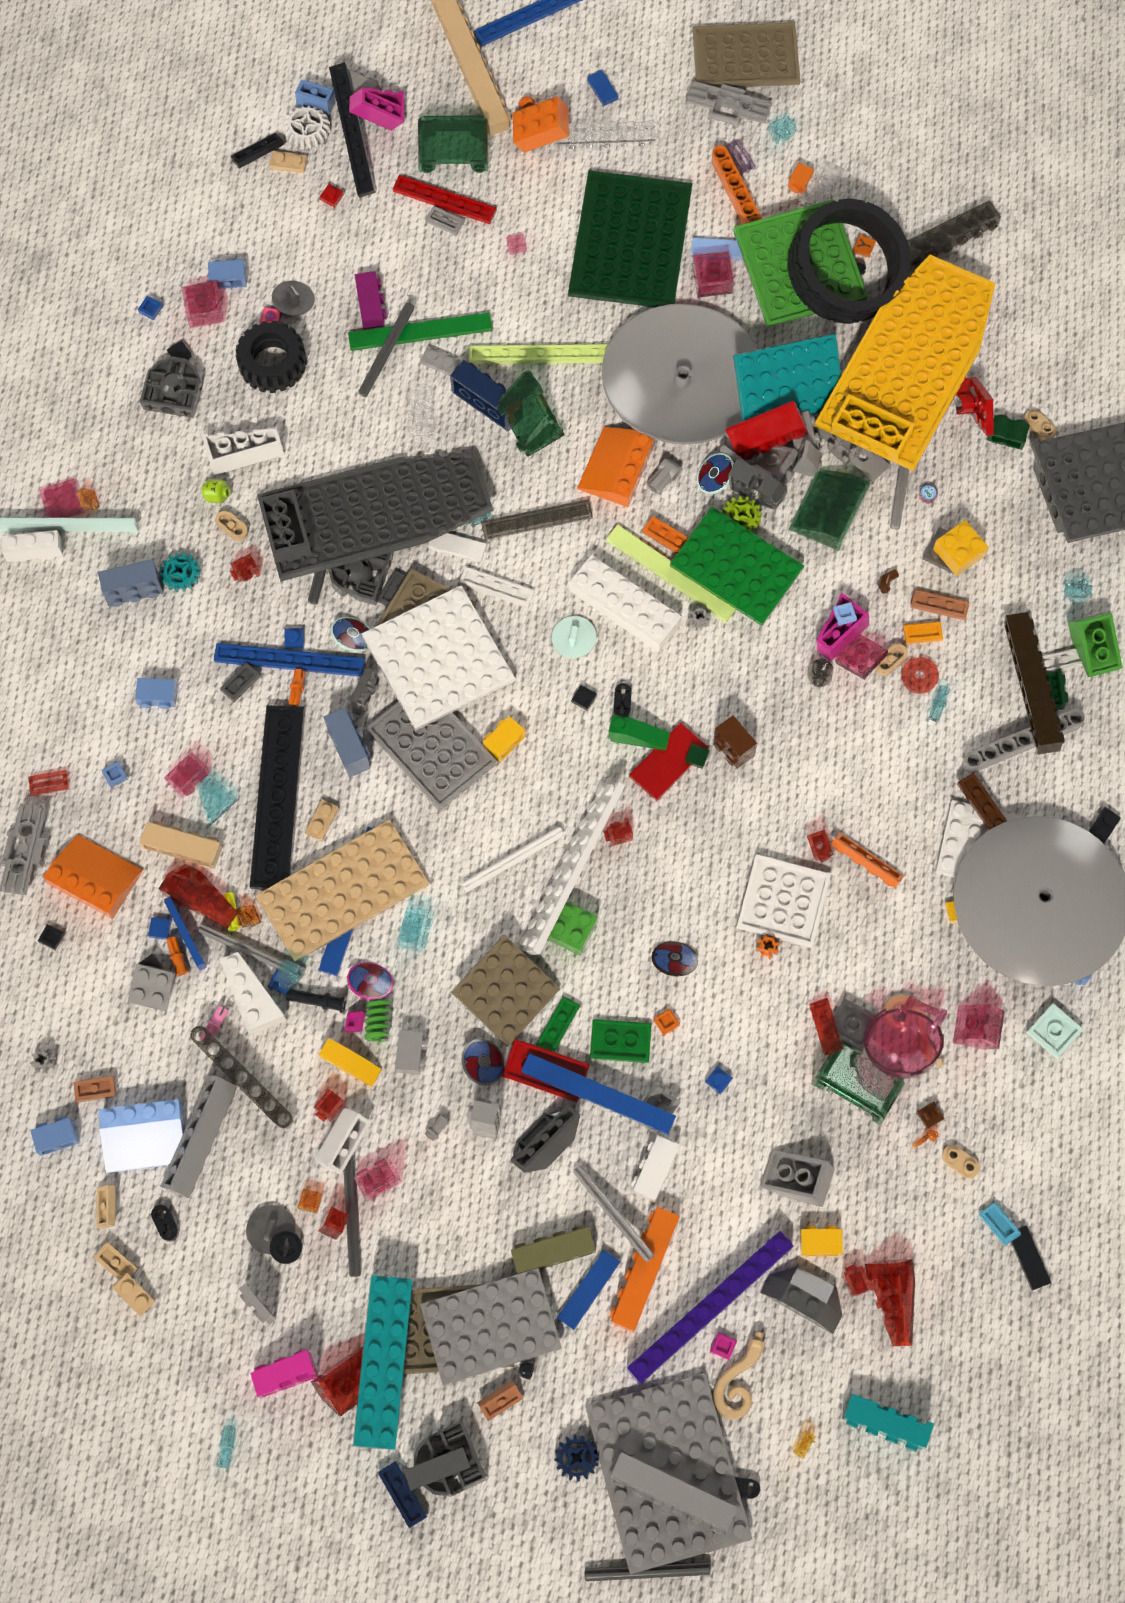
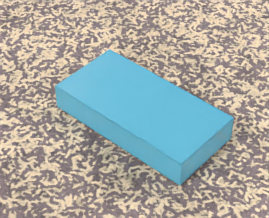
(999, 1224)

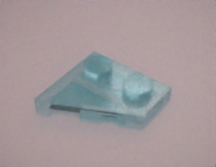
(214, 798)

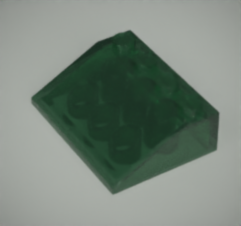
(830, 507)

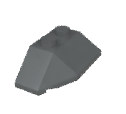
(546, 1139)
(805, 1296)

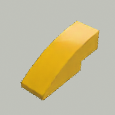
(349, 1062)

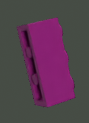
(370, 300)

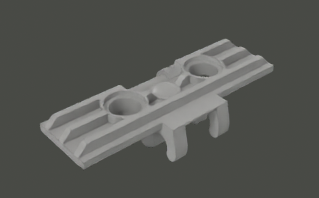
(731, 98)
(849, 452)
(28, 849)

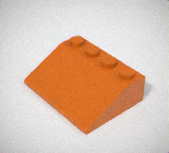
(617, 464)
(92, 876)

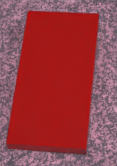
(664, 768)
(518, 1057)

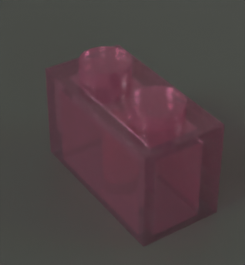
(187, 775)

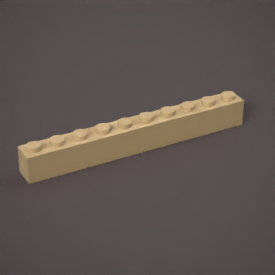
(472, 65)

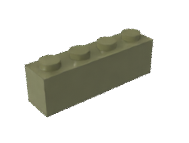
(554, 1250)

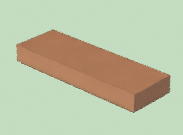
(940, 604)

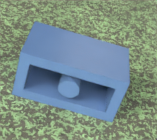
(315, 95)
(228, 273)
(156, 693)
(54, 1136)

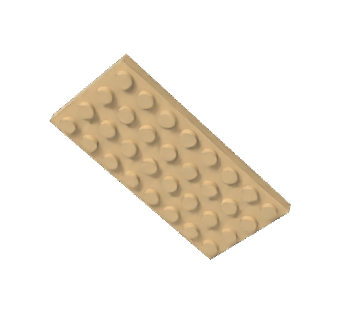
(342, 890)

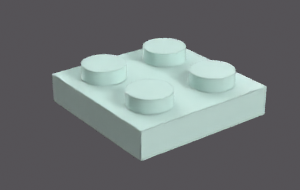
(1054, 1031)

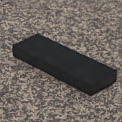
(257, 150)
(1030, 1260)

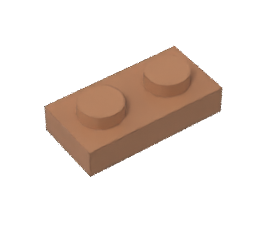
(94, 1089)
(500, 1400)

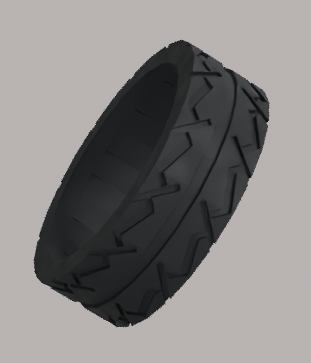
(881, 228)

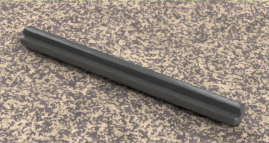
(386, 349)
(352, 1222)
(667, 1570)

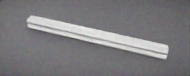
(512, 859)

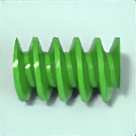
(376, 1020)

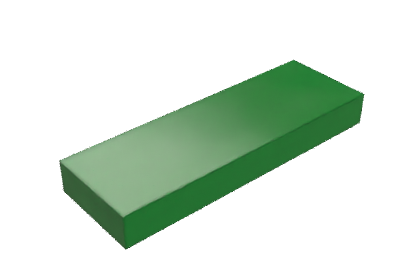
(558, 1024)

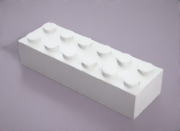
(625, 603)

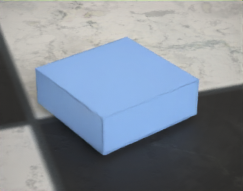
(844, 613)

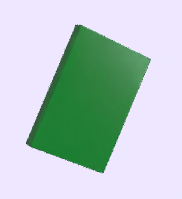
(620, 1041)

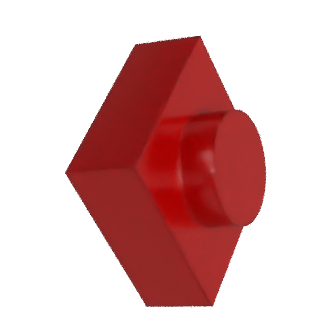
(331, 195)

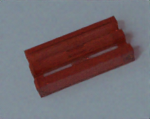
(65, 786)

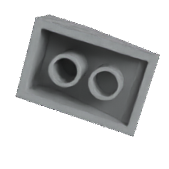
(798, 1177)

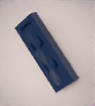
(402, 1496)

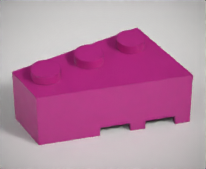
(379, 107)
(836, 638)
(284, 1373)

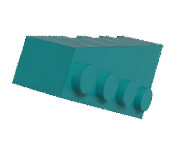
(887, 1423)

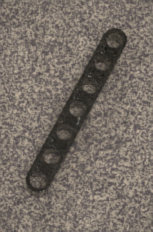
(235, 1070)

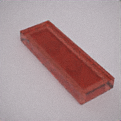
(826, 1026)

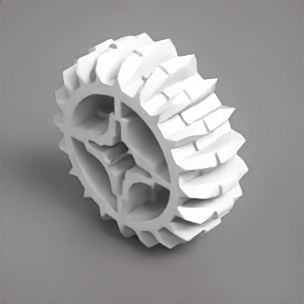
(302, 123)

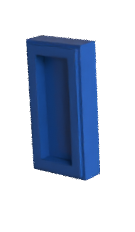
(602, 88)

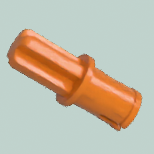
(296, 687)
(177, 956)

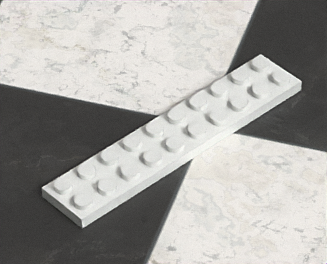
(570, 869)

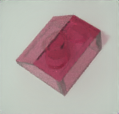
(979, 1026)
(377, 1179)

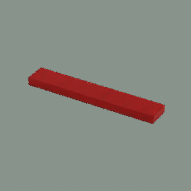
(444, 199)

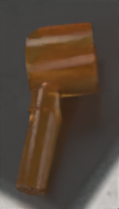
(932, 1135)

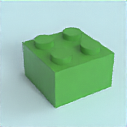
(573, 928)

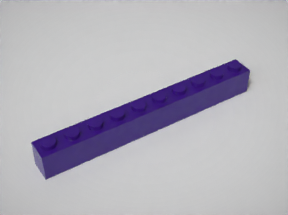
(709, 1308)

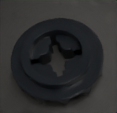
(291, 1255)

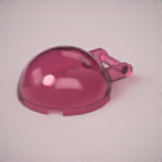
(905, 1041)

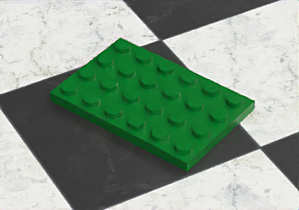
(737, 566)

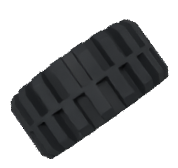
(267, 336)

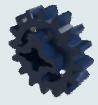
(569, 1451)

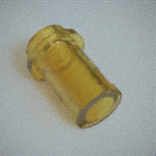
(804, 1444)

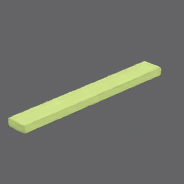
(537, 354)
(661, 567)

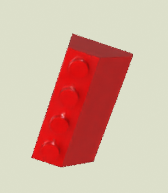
(767, 431)

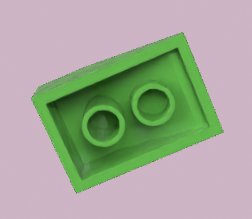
(1096, 643)

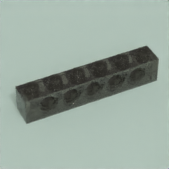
(939, 235)

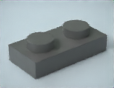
(240, 682)

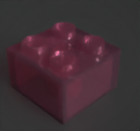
(712, 274)
(203, 304)

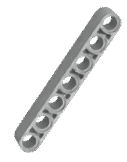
(1015, 745)

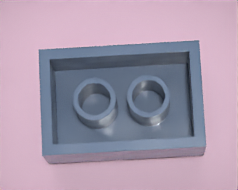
(130, 583)
(348, 742)

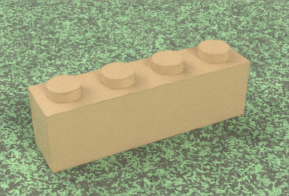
(181, 844)

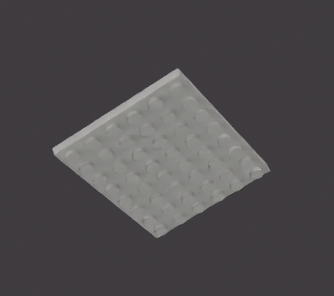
(680, 1435)

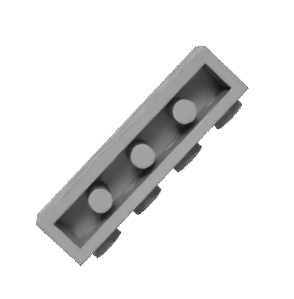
(484, 1118)

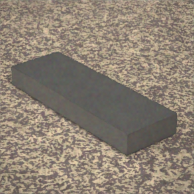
(436, 1469)

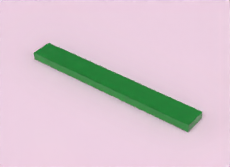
(422, 331)

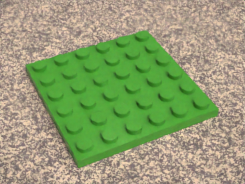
(765, 254)

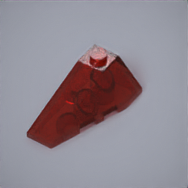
(194, 891)
(895, 1293)
(340, 1383)

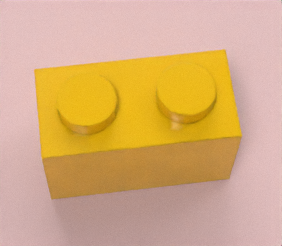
(504, 738)
(821, 1241)

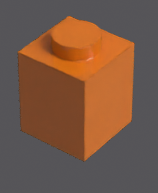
(800, 178)

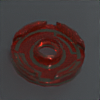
(917, 685)

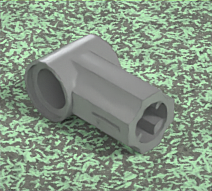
(666, 472)

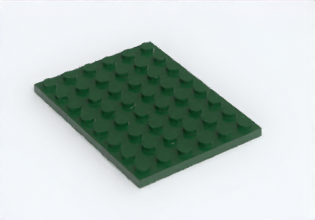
(630, 239)

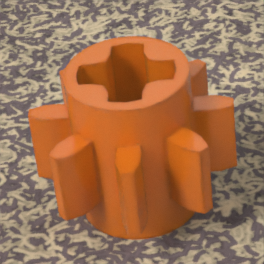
(767, 940)

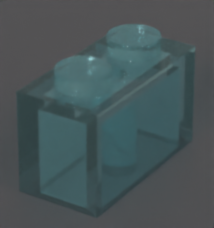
(414, 929)

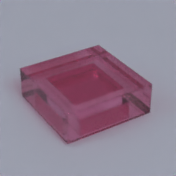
(516, 244)

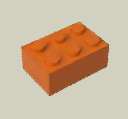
(540, 124)

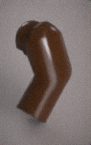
(885, 579)

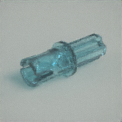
(939, 703)
(226, 1446)

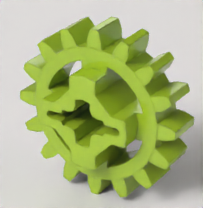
(741, 507)

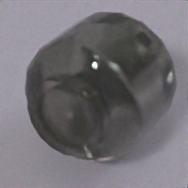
(820, 672)

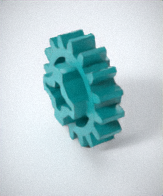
(176, 579)

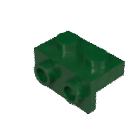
(1057, 681)

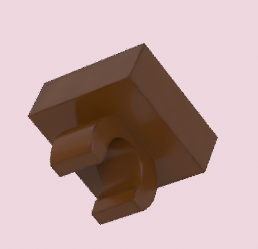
(930, 1115)

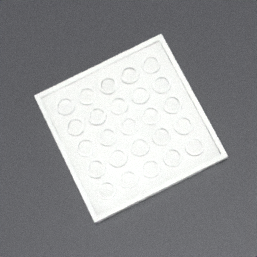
(438, 657)

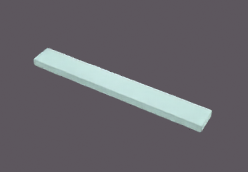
(69, 524)

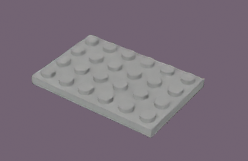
(437, 758)
(490, 1326)

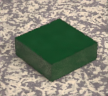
(697, 756)

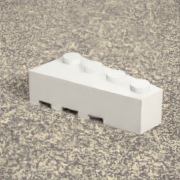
(241, 449)
(252, 999)

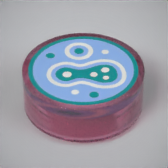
(928, 493)

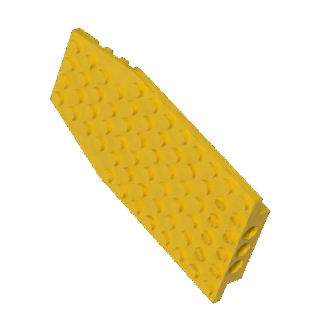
(911, 363)

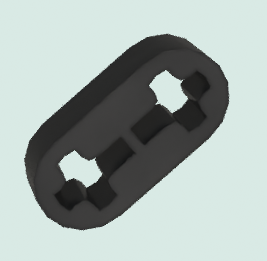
(617, 700)
(161, 1225)
(745, 1482)

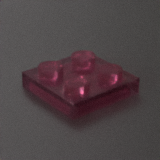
(61, 500)
(861, 656)

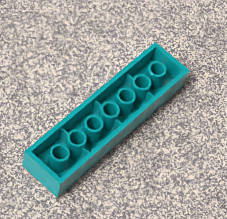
(382, 1363)

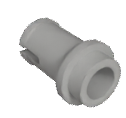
(436, 1128)

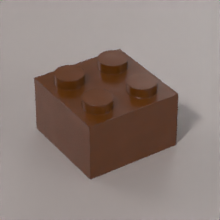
(734, 742)

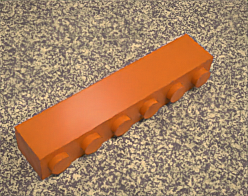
(644, 1273)

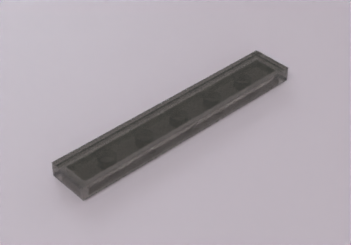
(536, 519)

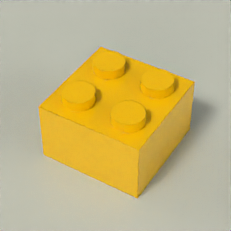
(960, 548)

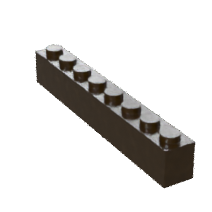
(1033, 683)

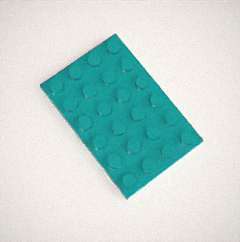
(787, 373)

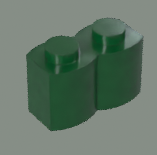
(1009, 432)

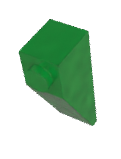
(637, 733)

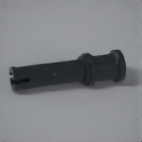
(325, 1001)

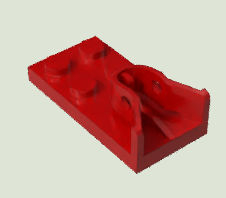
(977, 402)

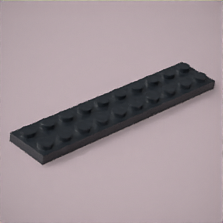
(277, 796)

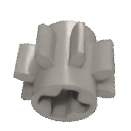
(699, 612)
(47, 1063)

